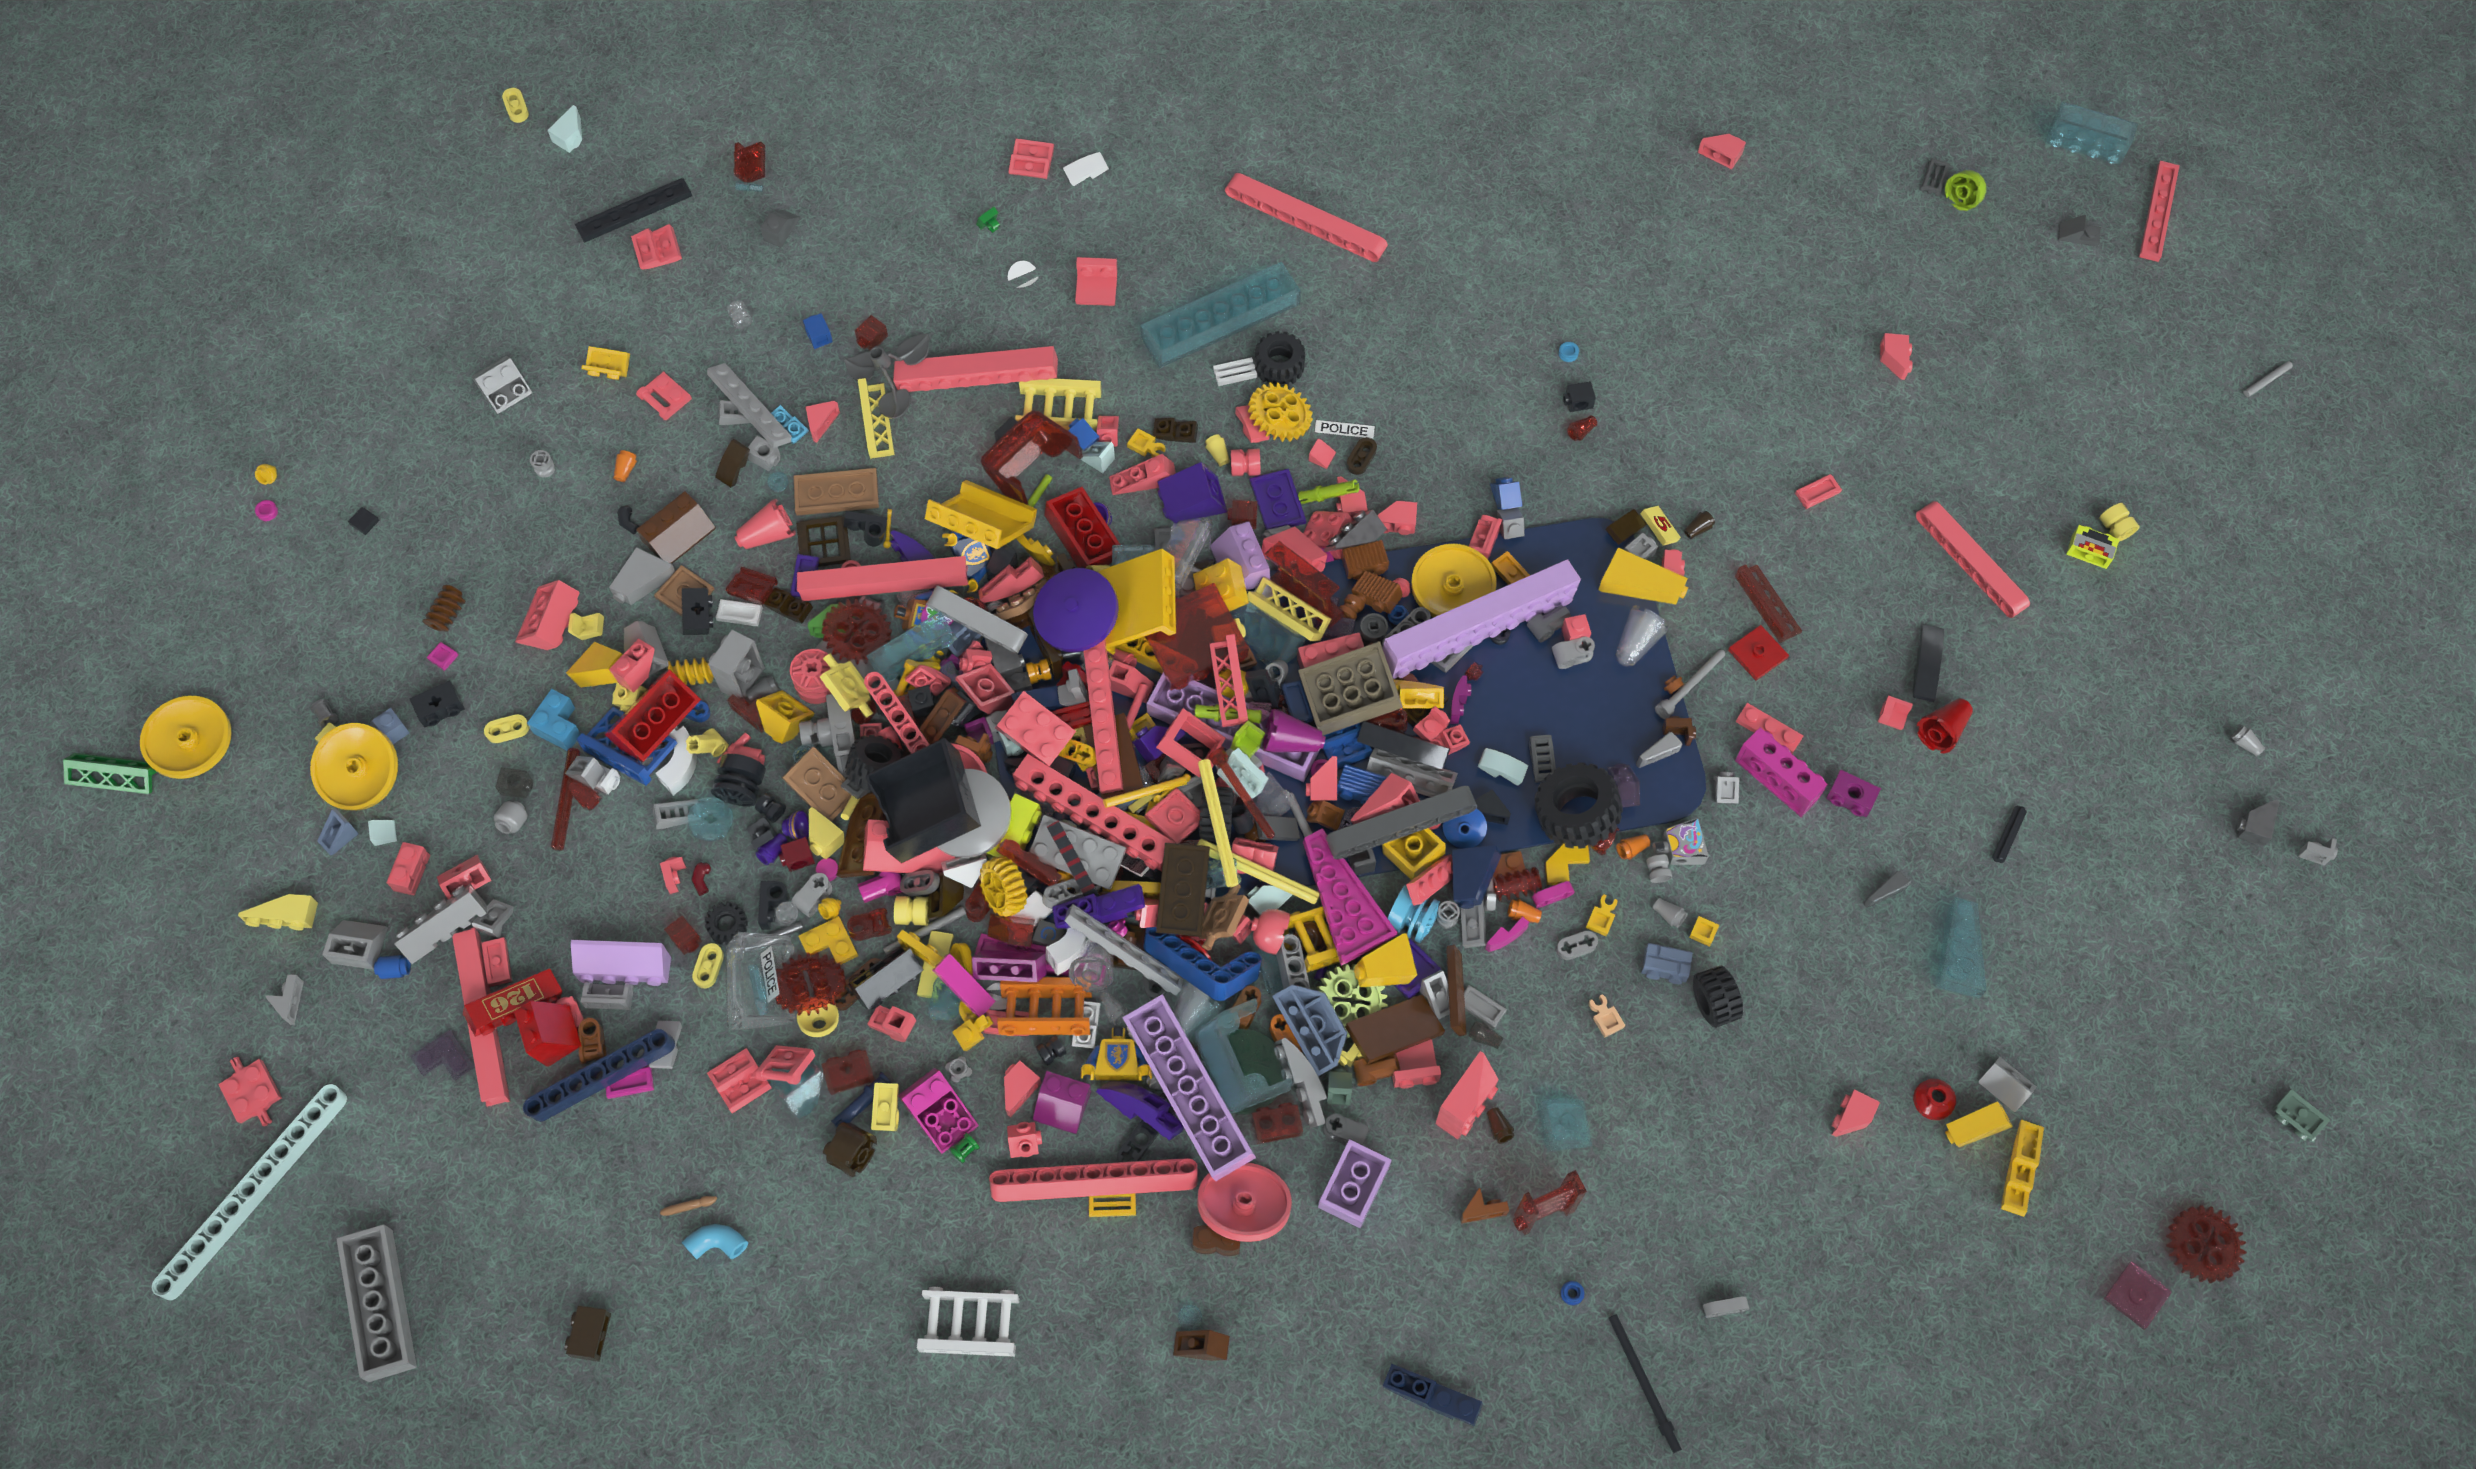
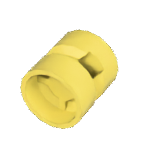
(2118, 521)
(911, 910)

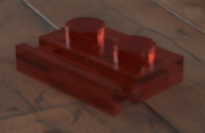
(751, 586)

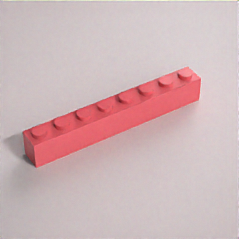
(977, 369)

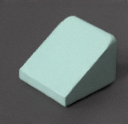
(382, 831)

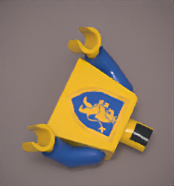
(1116, 1060)

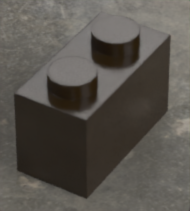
(587, 1333)

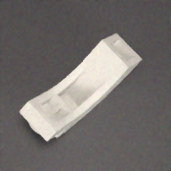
(681, 766)
(1064, 951)

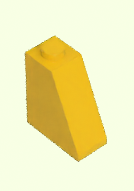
(594, 666)
(1387, 965)
(1978, 1125)

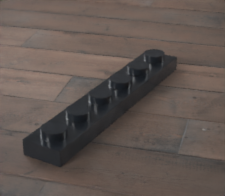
(633, 210)

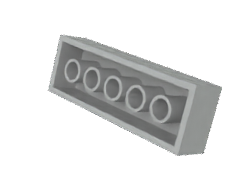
(376, 1303)

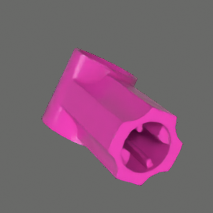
(885, 884)

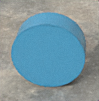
(1568, 351)

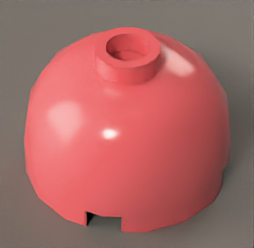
(1270, 929)

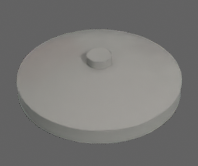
(994, 815)

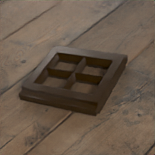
(842, 539)

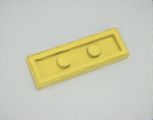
(943, 943)

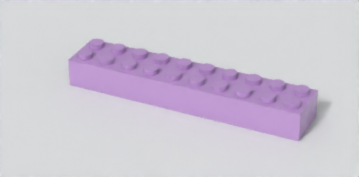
(1480, 619)

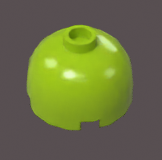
(1966, 186)

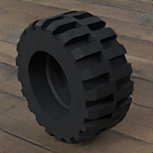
(1585, 827)

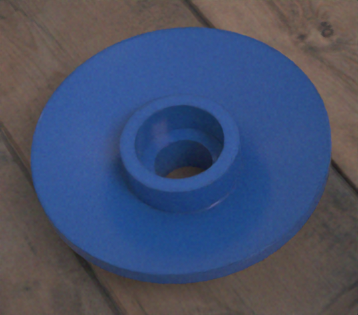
(1476, 833)

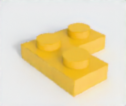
(831, 935)

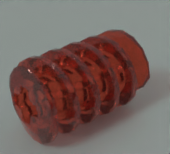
(1517, 883)

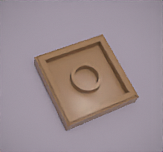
(671, 590)

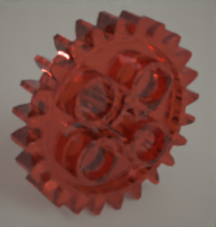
(842, 619)
(824, 977)
(2186, 1233)

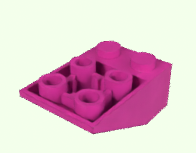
(938, 1110)

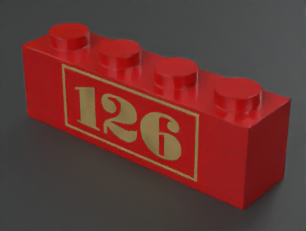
(499, 1007)

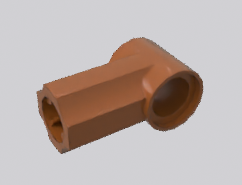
(1369, 1073)

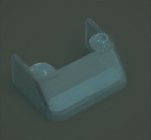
(1223, 1067)

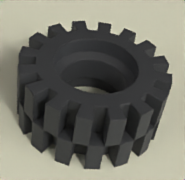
(720, 912)

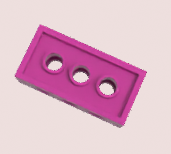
(1776, 776)

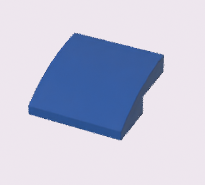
(1345, 746)

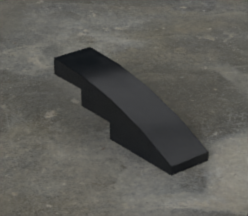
(1928, 663)
(1403, 745)

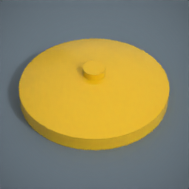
(1451, 577)
(185, 737)
(354, 766)

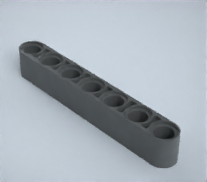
(1401, 822)

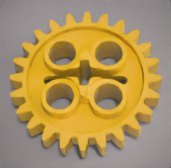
(1280, 412)

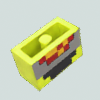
(2092, 546)

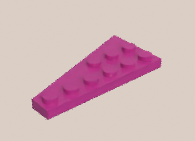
(1350, 910)

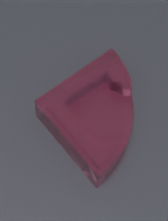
(1264, 707)

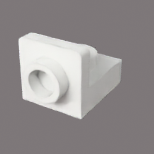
(609, 780)

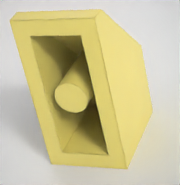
(823, 835)

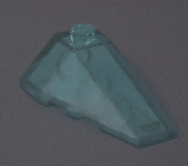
(1268, 635)

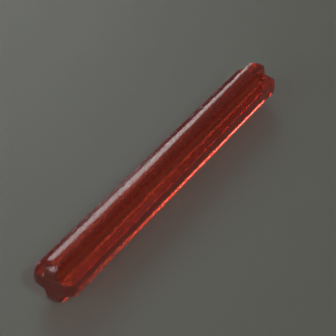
(564, 804)

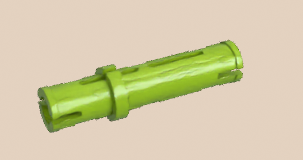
(1321, 493)
(1213, 712)

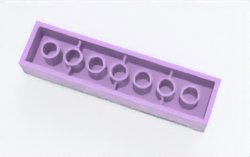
(1167, 704)
(1189, 1088)

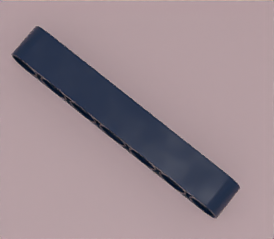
(588, 1075)

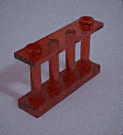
(1304, 581)
(1564, 1199)

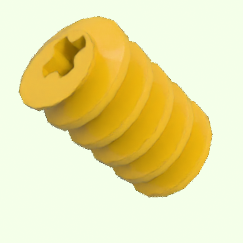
(692, 672)

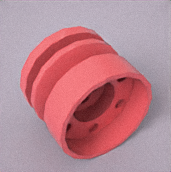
(806, 674)

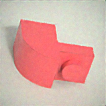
(892, 1022)

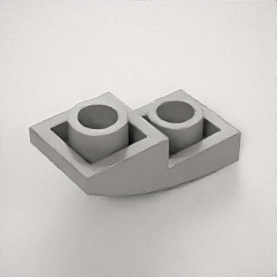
(672, 1028)

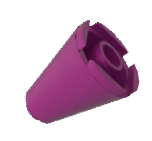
(1290, 734)

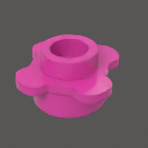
(1118, 927)

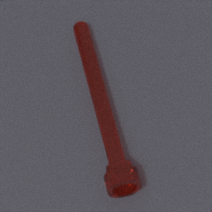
(1220, 759)

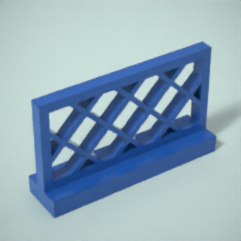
(602, 750)

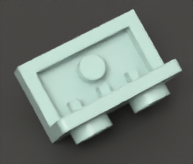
(1247, 772)

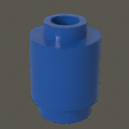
(392, 967)

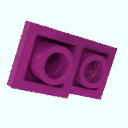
(1460, 695)

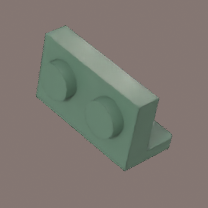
(2301, 1115)

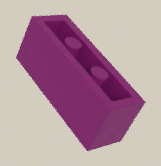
(1009, 966)

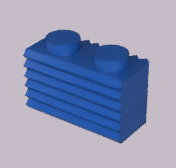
(1358, 783)

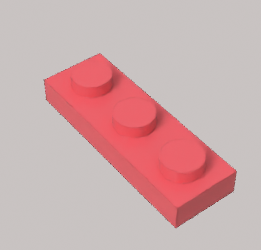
(1754, 719)

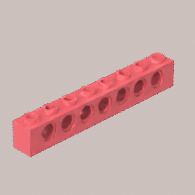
(1032, 768)

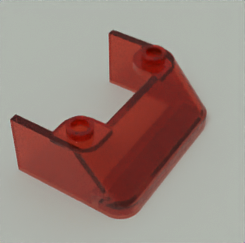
(1023, 445)

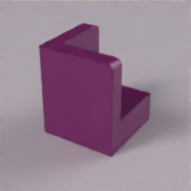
(977, 728)

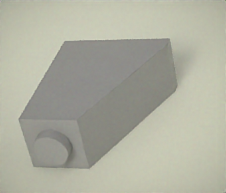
(640, 577)
(649, 635)

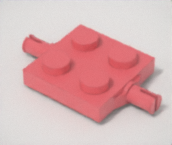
(250, 1091)

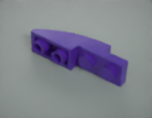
(909, 548)
(1105, 907)
(1138, 1101)

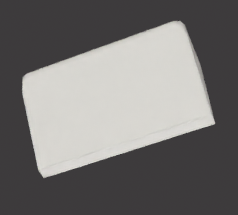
(1034, 908)

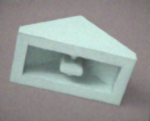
(1099, 455)

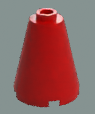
(1945, 725)

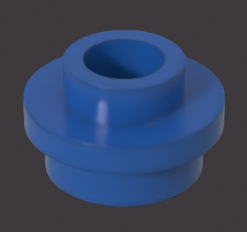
(1399, 611)
(1572, 1285)

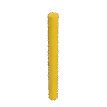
(1143, 792)

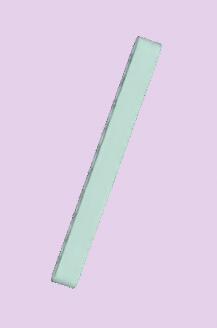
(240, 1197)

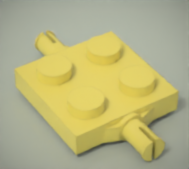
(846, 685)

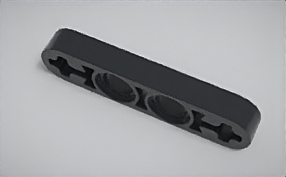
(1143, 1128)

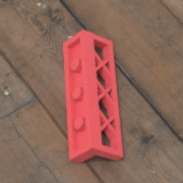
(1237, 681)

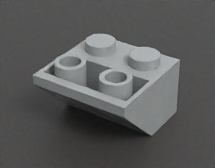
(501, 384)
(355, 944)

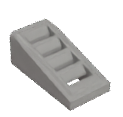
(731, 418)
(1663, 748)
(669, 806)

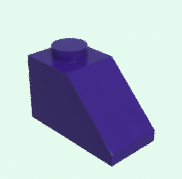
(1149, 738)

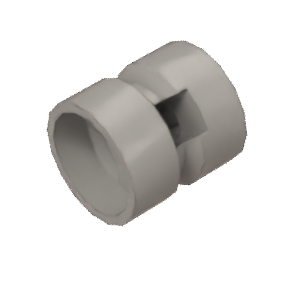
(823, 731)

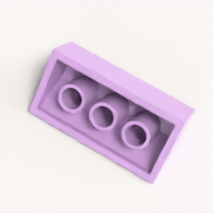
(620, 962)

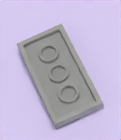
(1098, 855)

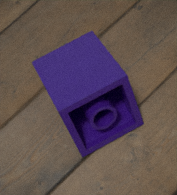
(1191, 494)

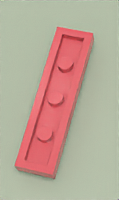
(1431, 880)

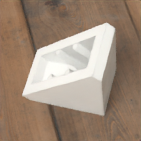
(964, 869)

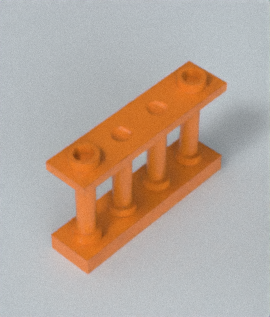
(1045, 988)

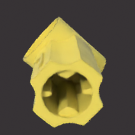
(708, 742)

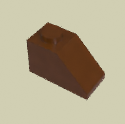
(1201, 1345)

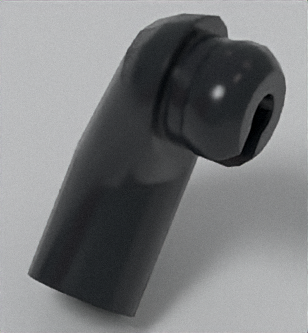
(624, 514)

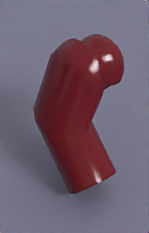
(698, 877)

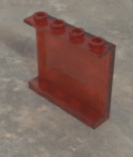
(1199, 621)

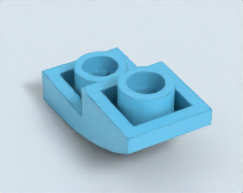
(791, 424)

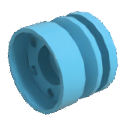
(1413, 916)

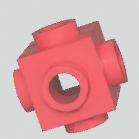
(1023, 1139)

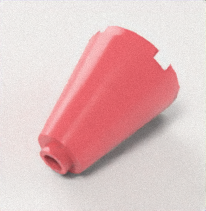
(765, 527)

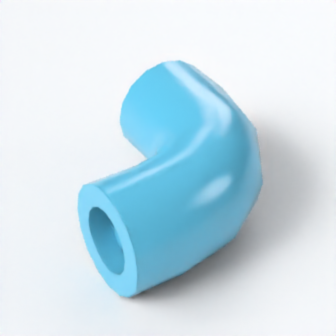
(715, 1236)

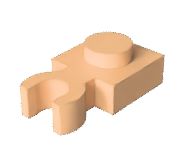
(1606, 1019)

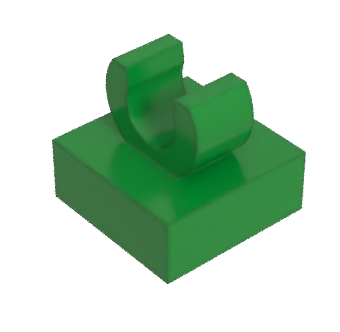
(989, 219)

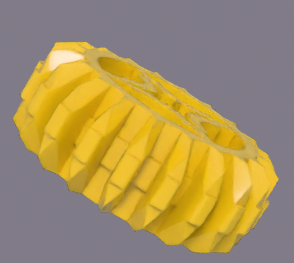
(1003, 886)

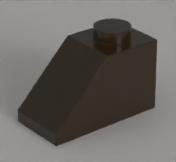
(944, 897)

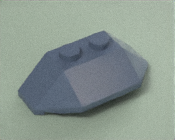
(1313, 1025)

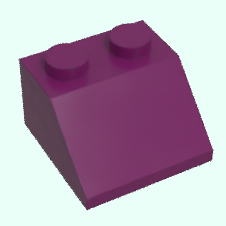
(1061, 1102)

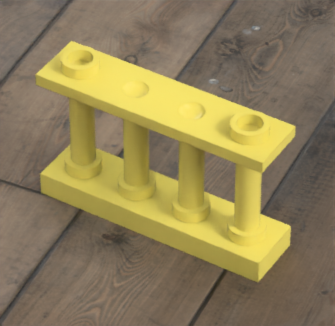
(1062, 387)

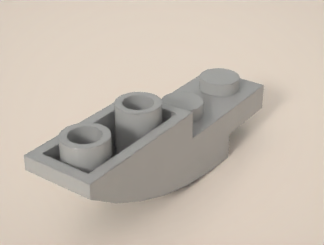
(841, 731)
(1303, 1075)

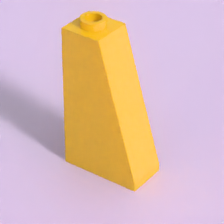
(1642, 579)

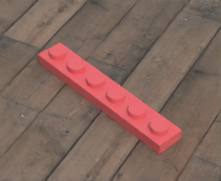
(2159, 211)

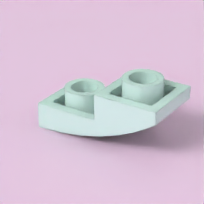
(1502, 764)

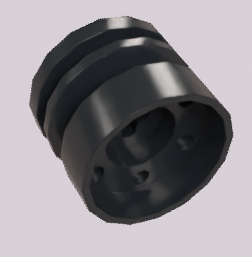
(738, 780)

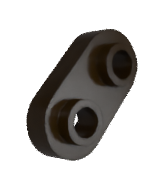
(1361, 457)

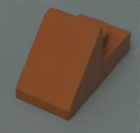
(1478, 1211)

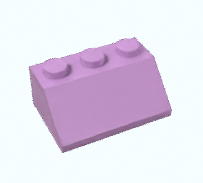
(1242, 547)

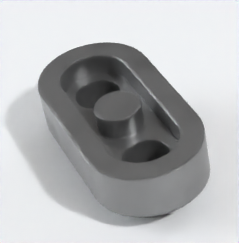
(919, 883)

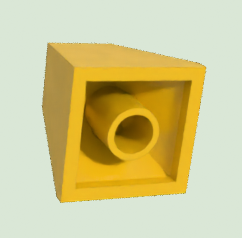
(782, 715)

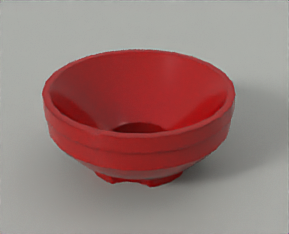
(1928, 1106)

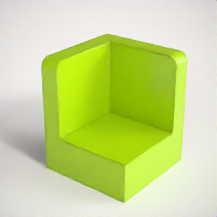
(1248, 739)

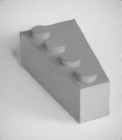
(440, 923)

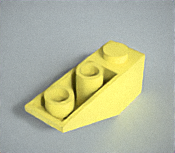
(289, 910)

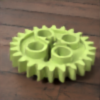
(1352, 991)

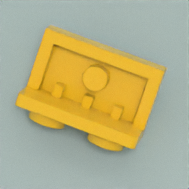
(606, 362)

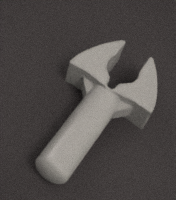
(1490, 898)

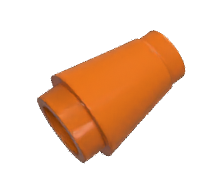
(624, 464)
(1632, 846)
(1520, 908)

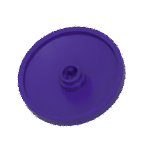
(1075, 610)

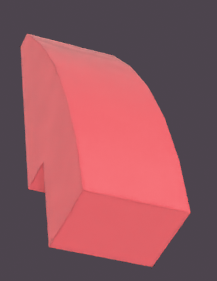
(1011, 581)

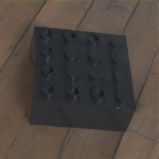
(924, 800)

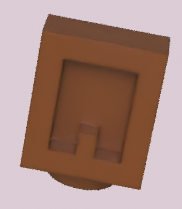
(1325, 814)

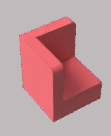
(1894, 712)

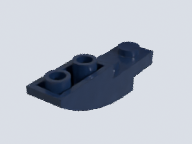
(1432, 1395)

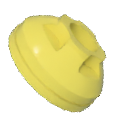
(830, 1016)

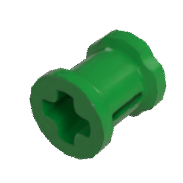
(967, 1140)

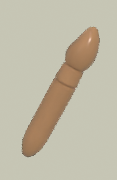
(688, 1205)

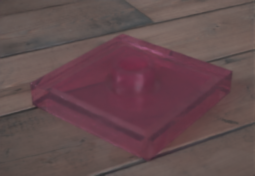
(2137, 1295)

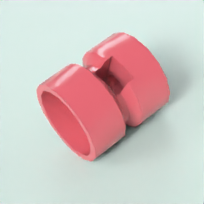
(1245, 462)

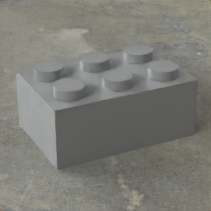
(736, 664)

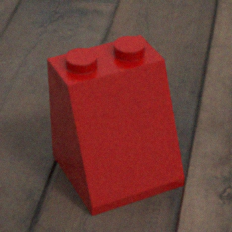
(547, 1031)

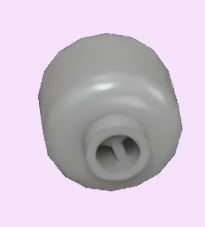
(510, 817)

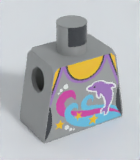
(1683, 844)

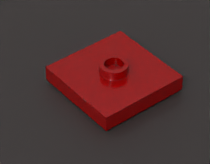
(1758, 652)

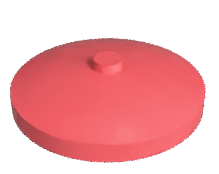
(1245, 1203)

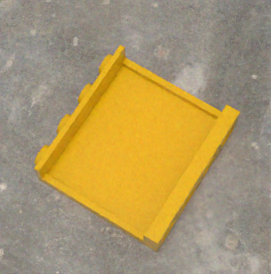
(983, 515)
(1144, 597)

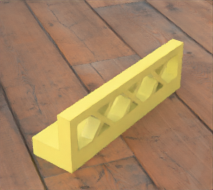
(868, 418)
(1286, 617)

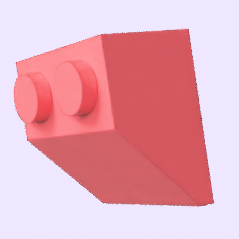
(987, 689)

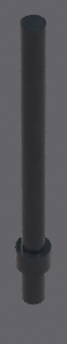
(1666, 1428)

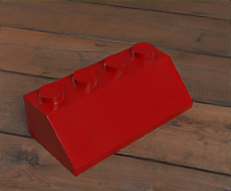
(1081, 528)
(653, 716)

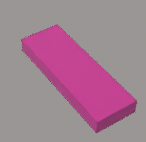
(963, 985)

